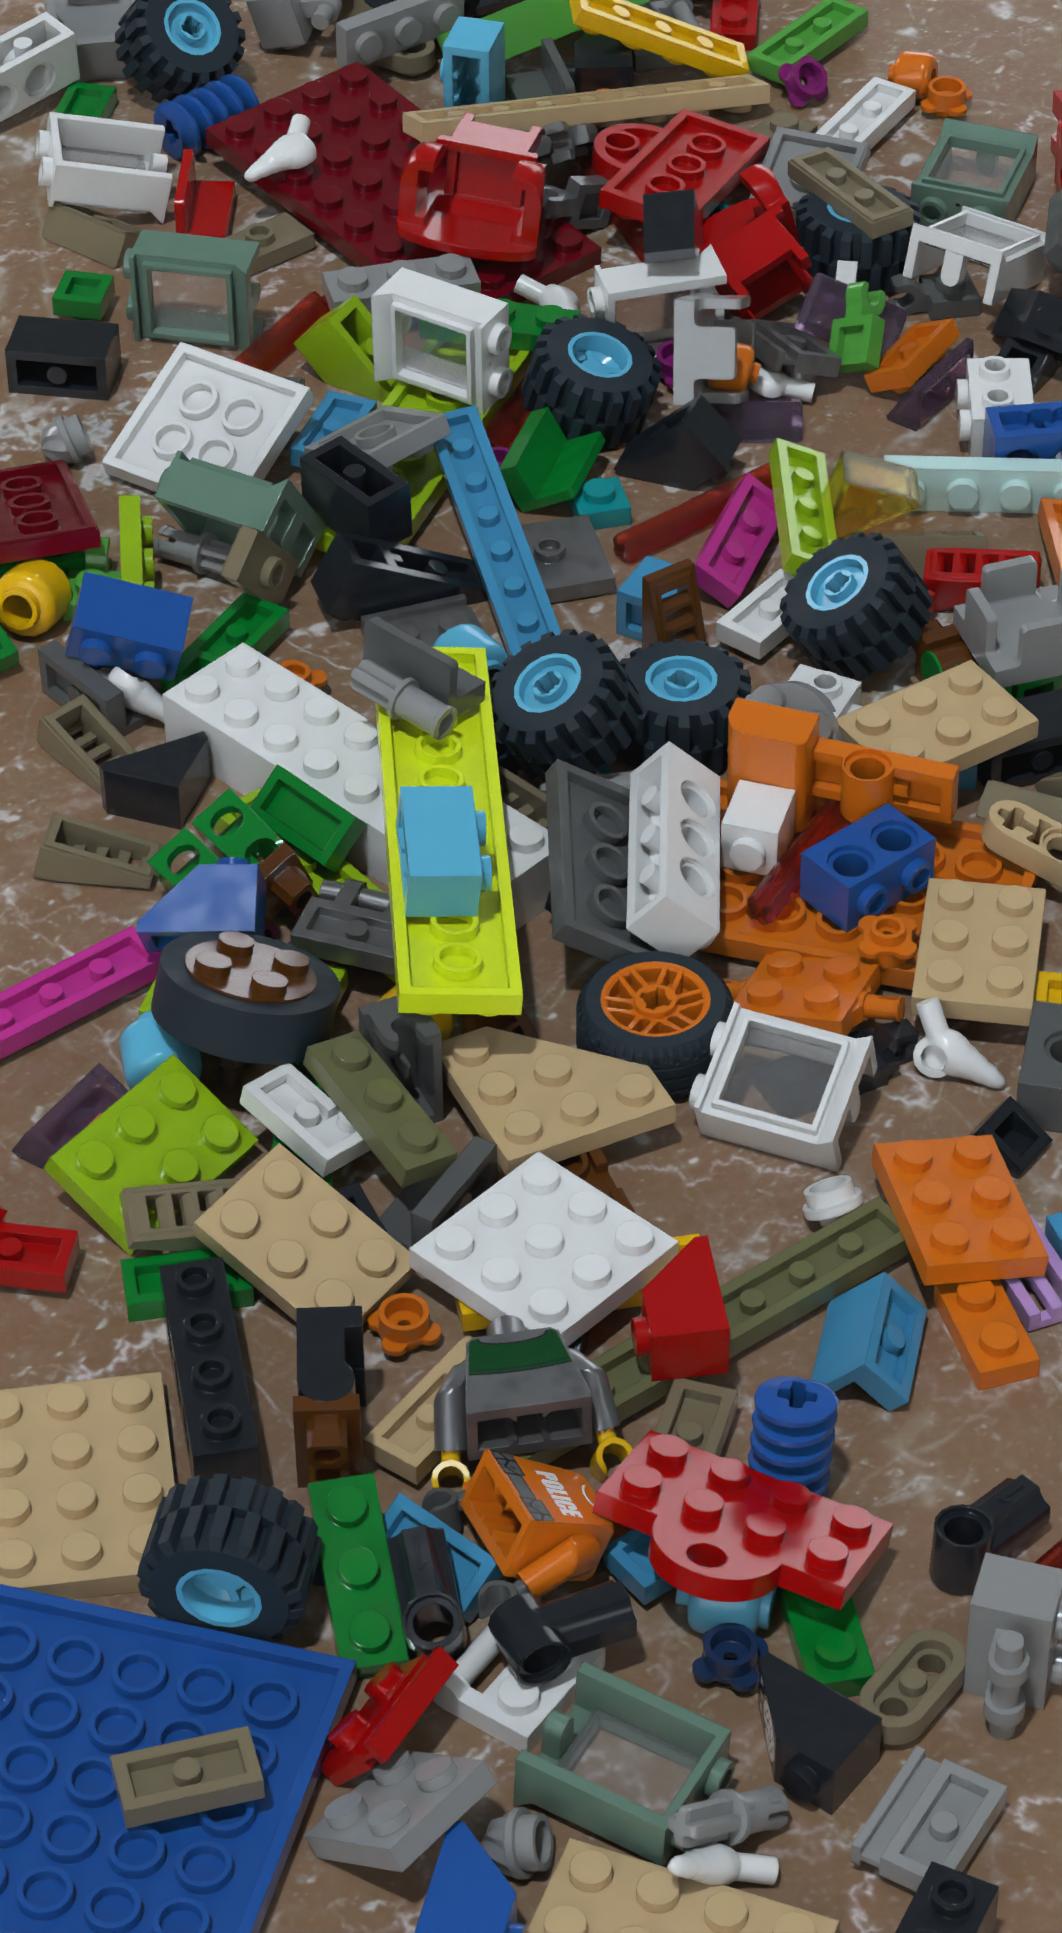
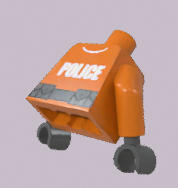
(531, 1522)

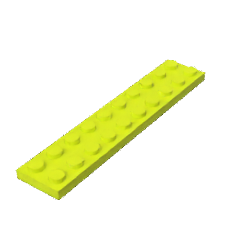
(452, 960)

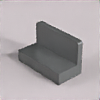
(549, 81)
(415, 659)
(69, 677)
(434, 1200)

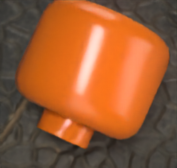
(914, 71)
(746, 371)

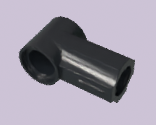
(989, 1525)
(426, 1589)
(545, 1636)

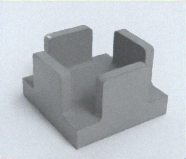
(94, 30)
(708, 346)
(1012, 623)

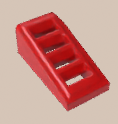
(954, 570)

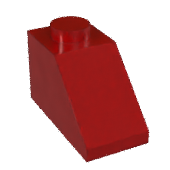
(684, 1318)

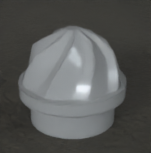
(66, 439)
(520, 1843)

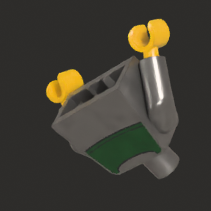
(523, 1397)

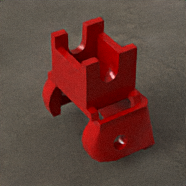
(488, 195)
(759, 246)

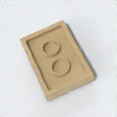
(945, 718)
(980, 950)
(302, 1239)

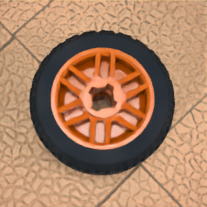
(654, 1013)

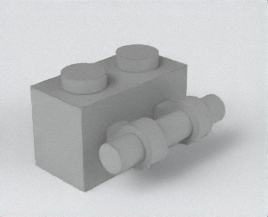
(291, 21)
(1013, 1639)

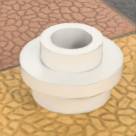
(831, 1199)

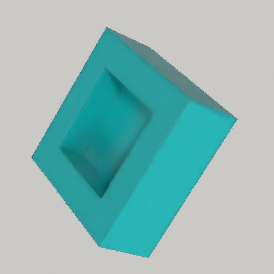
(603, 503)

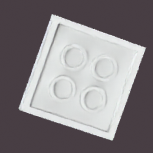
(209, 413)
(544, 1251)

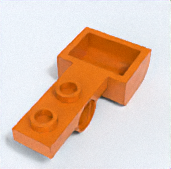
(785, 751)

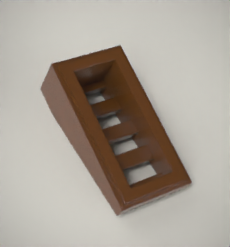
(687, 620)

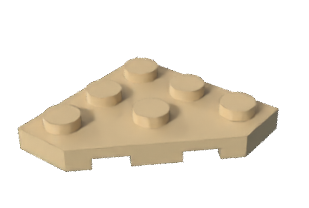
(549, 1095)

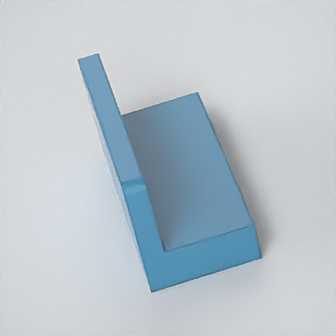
(872, 1340)

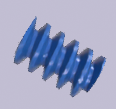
(191, 113)
(794, 1431)

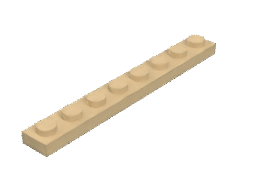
(601, 107)

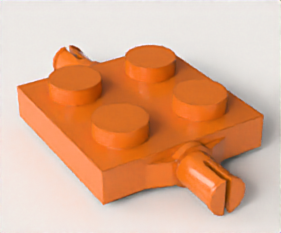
(817, 991)

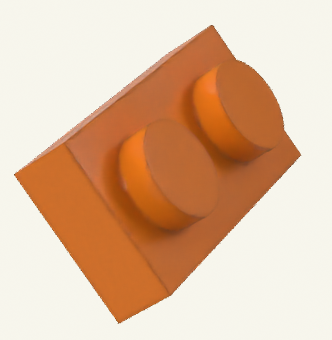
(912, 356)
(987, 1332)

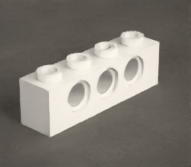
(35, 63)
(674, 852)

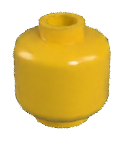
(33, 597)

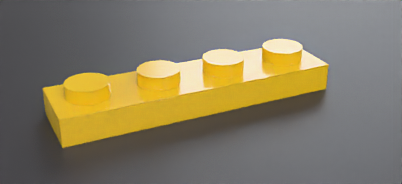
(662, 35)

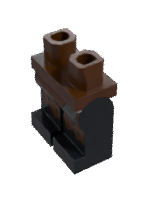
(329, 1393)

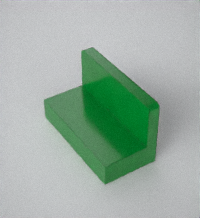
(545, 465)

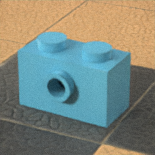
(473, 62)
(441, 851)

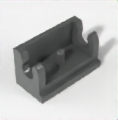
(410, 1048)

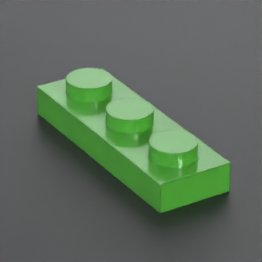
(812, 35)

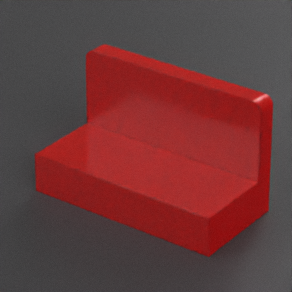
(200, 205)

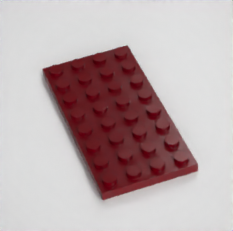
(355, 180)

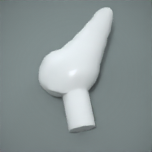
(287, 152)
(546, 295)
(778, 383)
(138, 693)
(948, 1051)
(722, 1865)

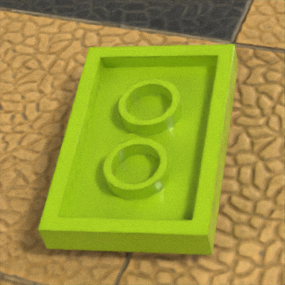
(153, 1135)

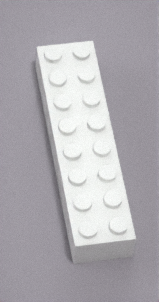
(271, 717)

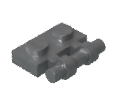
(348, 926)

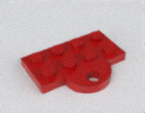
(683, 155)
(739, 1526)

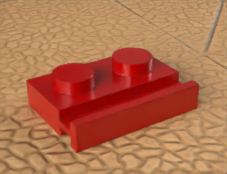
(394, 1707)

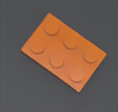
(959, 1210)

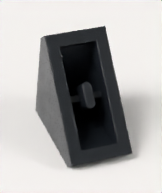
(672, 226)
(158, 782)

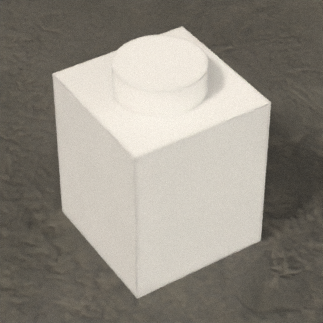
(757, 827)

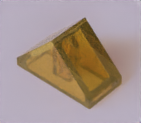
(870, 492)

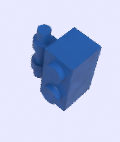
(128, 627)

